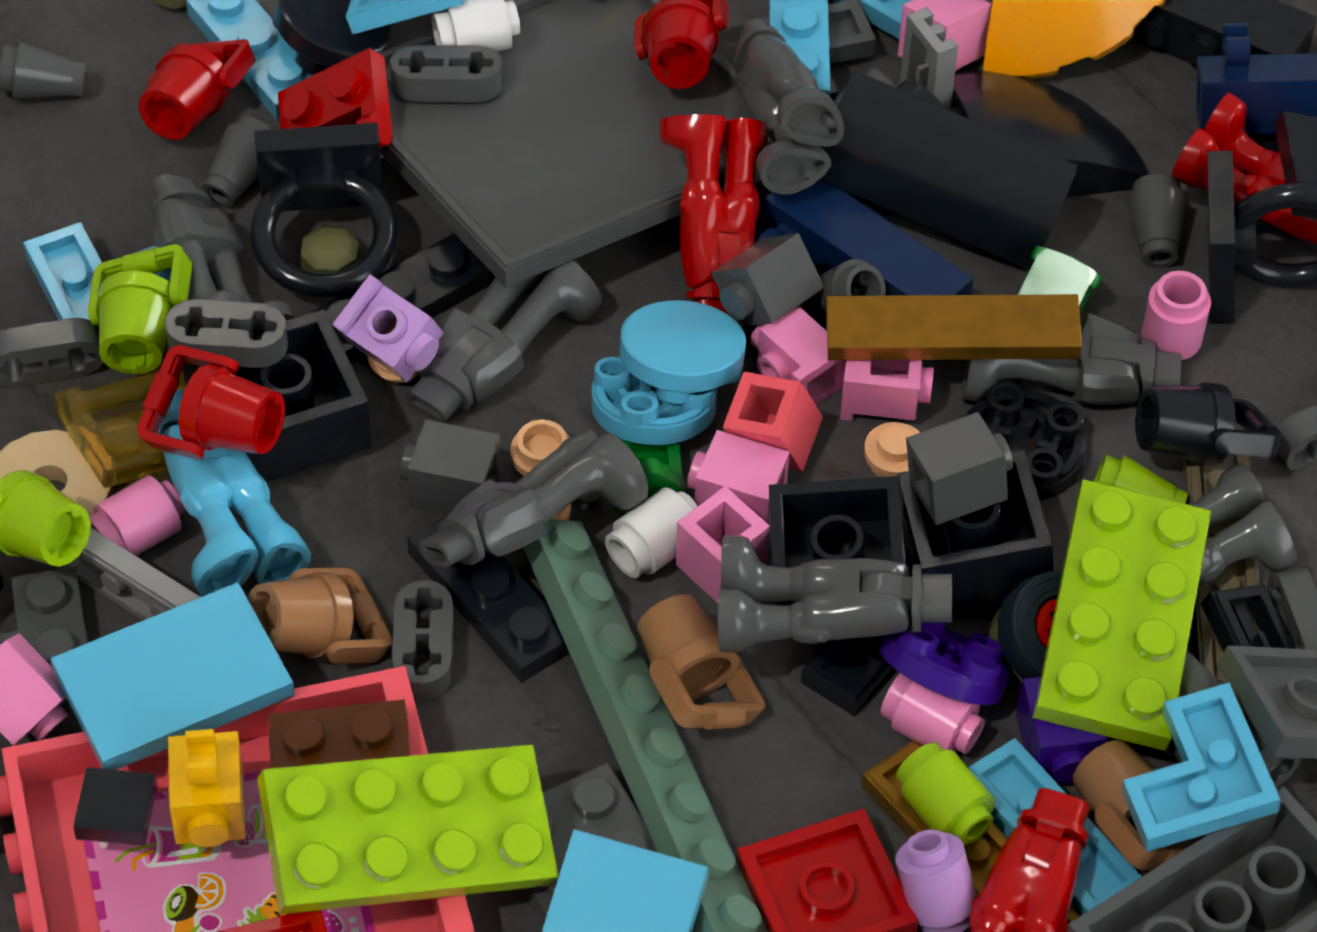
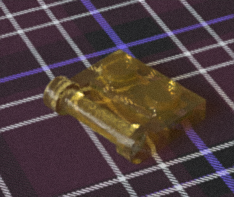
(111, 444)

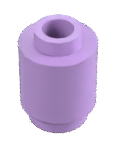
(937, 881)

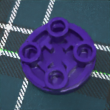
(949, 663)

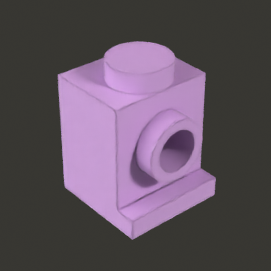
(370, 317)

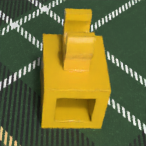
(206, 787)

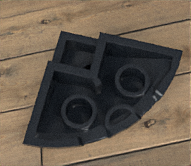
(1052, 123)

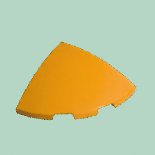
(1042, 35)

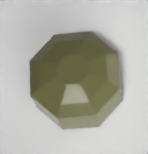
(329, 250)

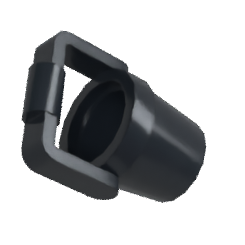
(1200, 424)

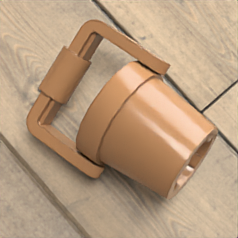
(316, 614)
(689, 665)
(1100, 784)

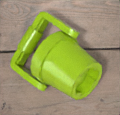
(133, 304)
(40, 520)

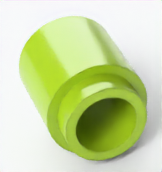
(946, 793)

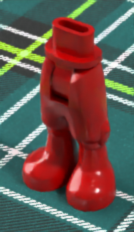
(1263, 166)
(715, 221)
(1035, 869)

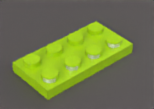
(1122, 614)
(406, 828)

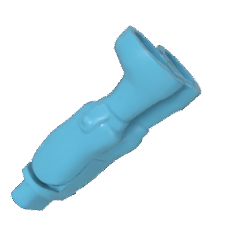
(213, 489)

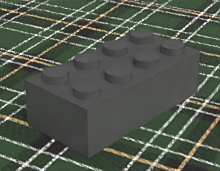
(1229, 881)

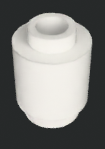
(477, 24)
(648, 533)

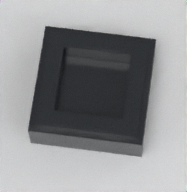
(846, 673)
(115, 806)

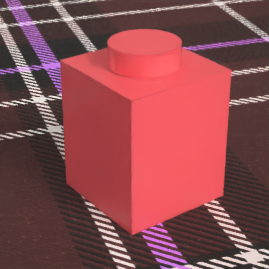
(775, 414)

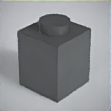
(767, 280)
(448, 464)
(958, 467)

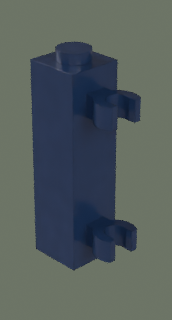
(1262, 81)
(844, 229)

